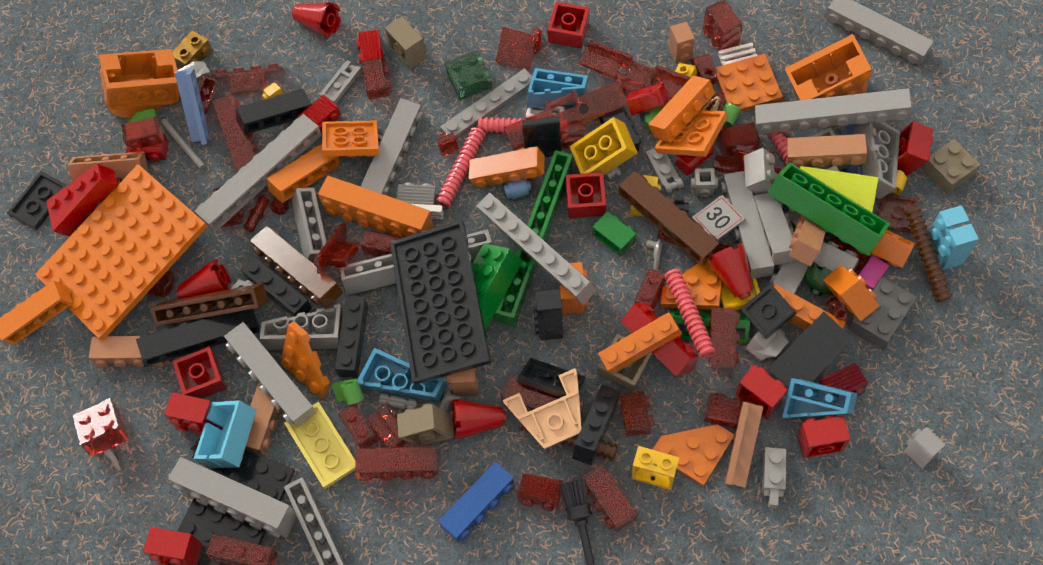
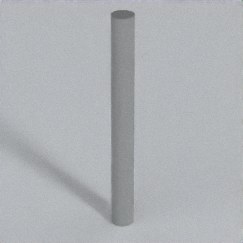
(181, 142)

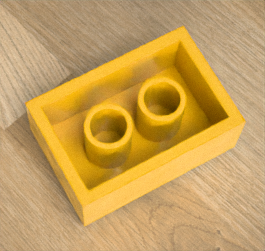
(604, 148)

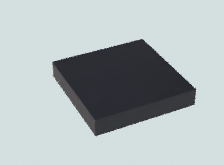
(768, 311)

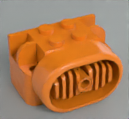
(831, 71)
(138, 81)

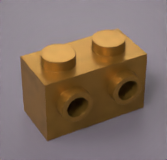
(191, 49)

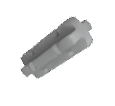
(397, 402)

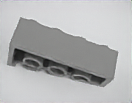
(882, 155)
(322, 327)

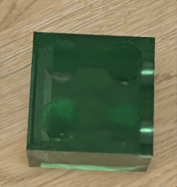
(468, 75)

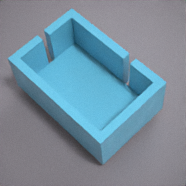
(952, 244)
(226, 446)

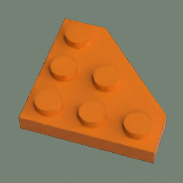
(703, 286)
(302, 361)
(697, 450)

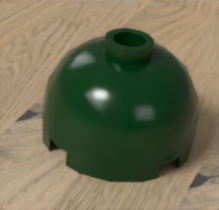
(814, 279)

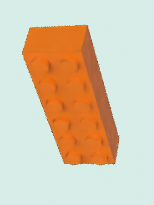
(373, 209)

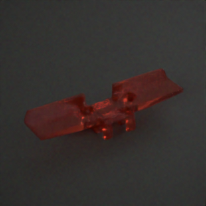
(637, 76)
(571, 120)

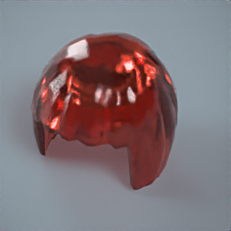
(163, 286)

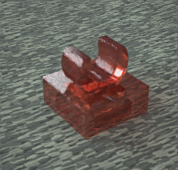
(447, 144)

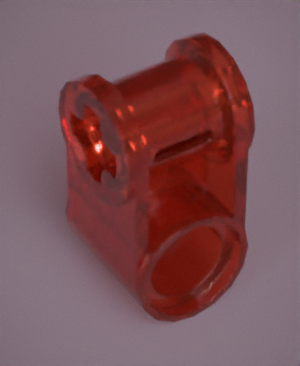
(705, 68)

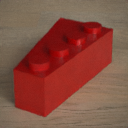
(79, 198)

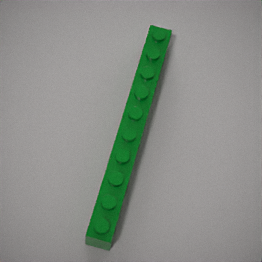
(540, 223)

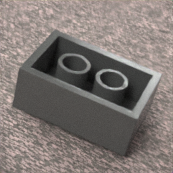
(883, 322)

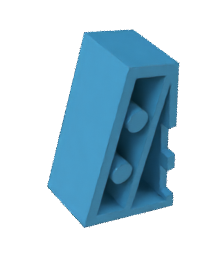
(551, 85)
(815, 399)

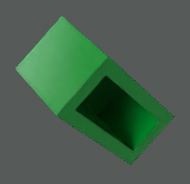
(614, 233)

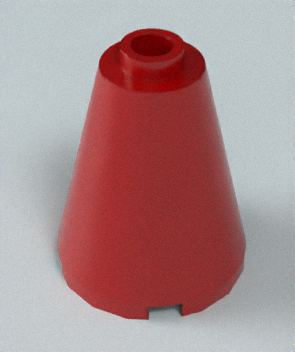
(318, 17)
(733, 270)
(206, 280)
(475, 417)

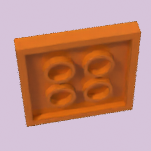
(748, 83)
(696, 136)
(349, 138)

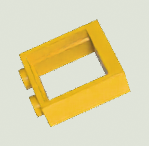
(655, 464)

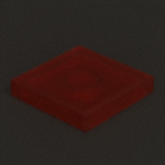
(516, 48)
(893, 209)

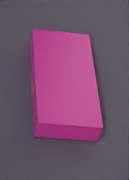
(873, 272)

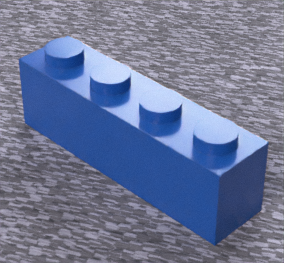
(476, 502)

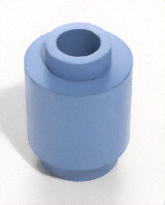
(517, 189)

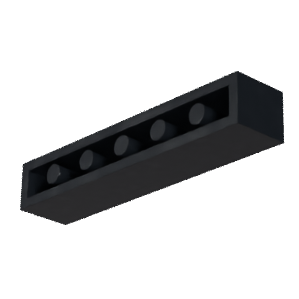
(193, 336)

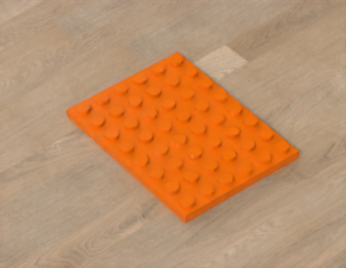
(122, 250)

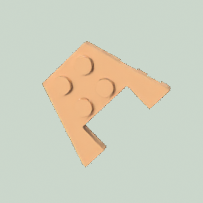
(554, 420)

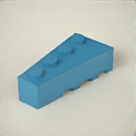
(393, 376)

